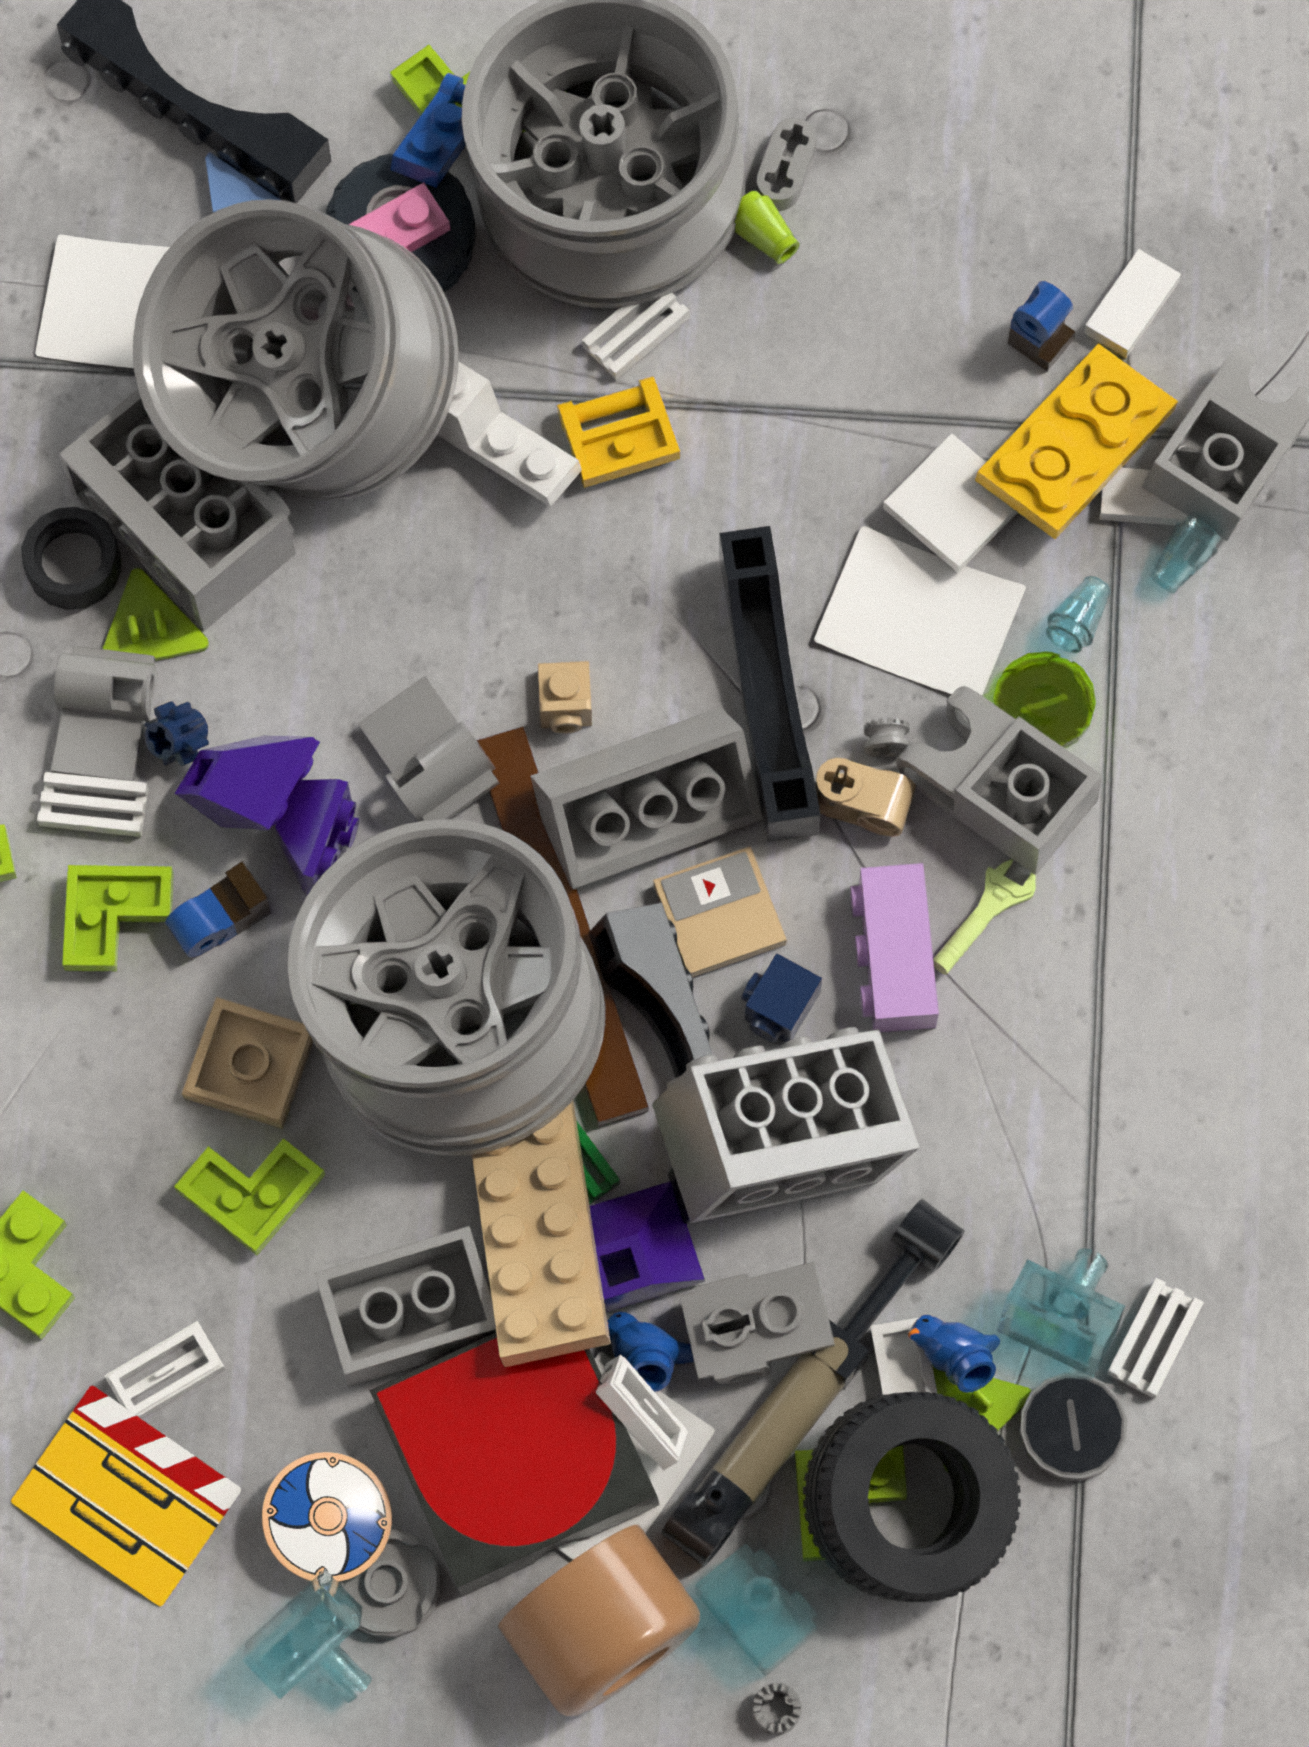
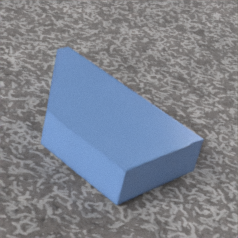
(231, 186)

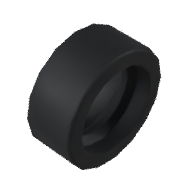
(62, 522)

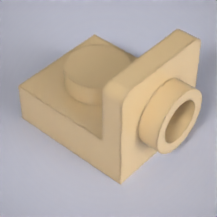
(565, 696)

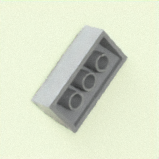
(648, 797)

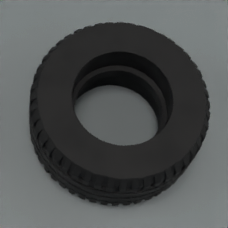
(982, 1487)

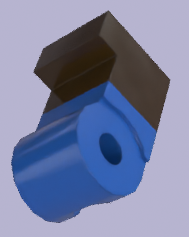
(1040, 326)
(219, 912)

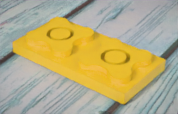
(1076, 441)

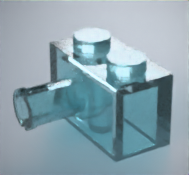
(1063, 1313)
(757, 1608)
(308, 1638)

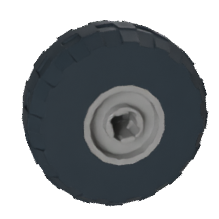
(375, 184)

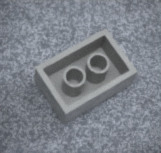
(407, 1305)

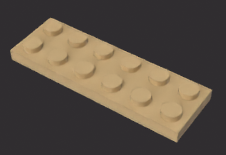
(541, 1245)

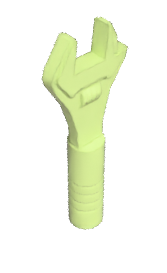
(998, 896)

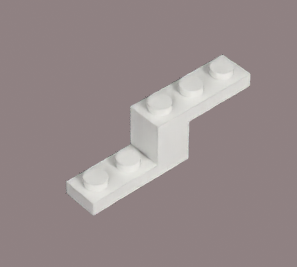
(502, 443)

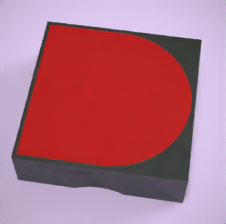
(511, 1457)

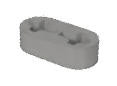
(796, 167)

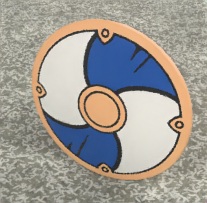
(326, 1516)

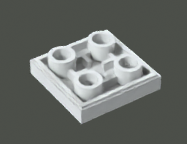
(947, 505)

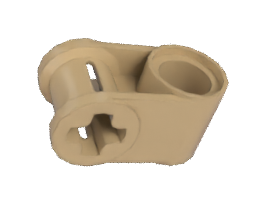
(868, 798)

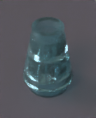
(1185, 553)
(1078, 615)

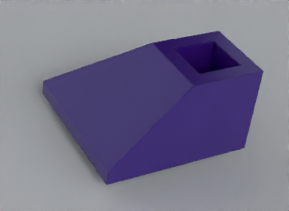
(247, 780)
(316, 827)
(643, 1247)

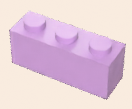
(895, 948)

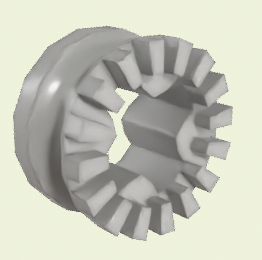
(886, 738)
(791, 1700)

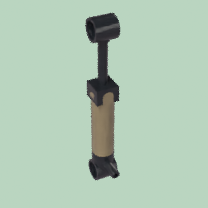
(800, 1398)

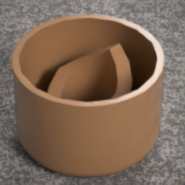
(601, 1622)

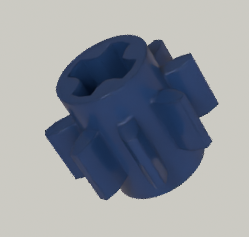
(176, 733)

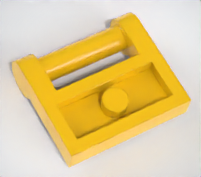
(624, 444)

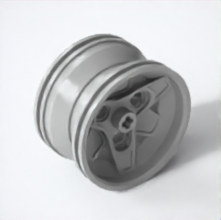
(617, 234)
(194, 340)
(408, 914)

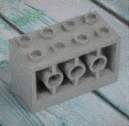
(187, 528)
(784, 1123)

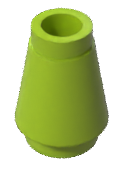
(764, 227)

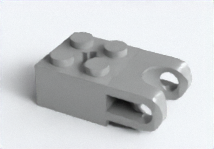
(1226, 447)
(995, 773)

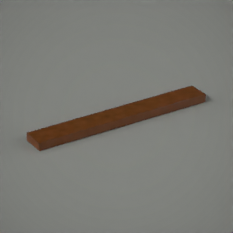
(614, 1081)

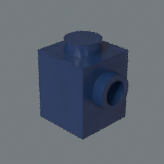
(780, 999)

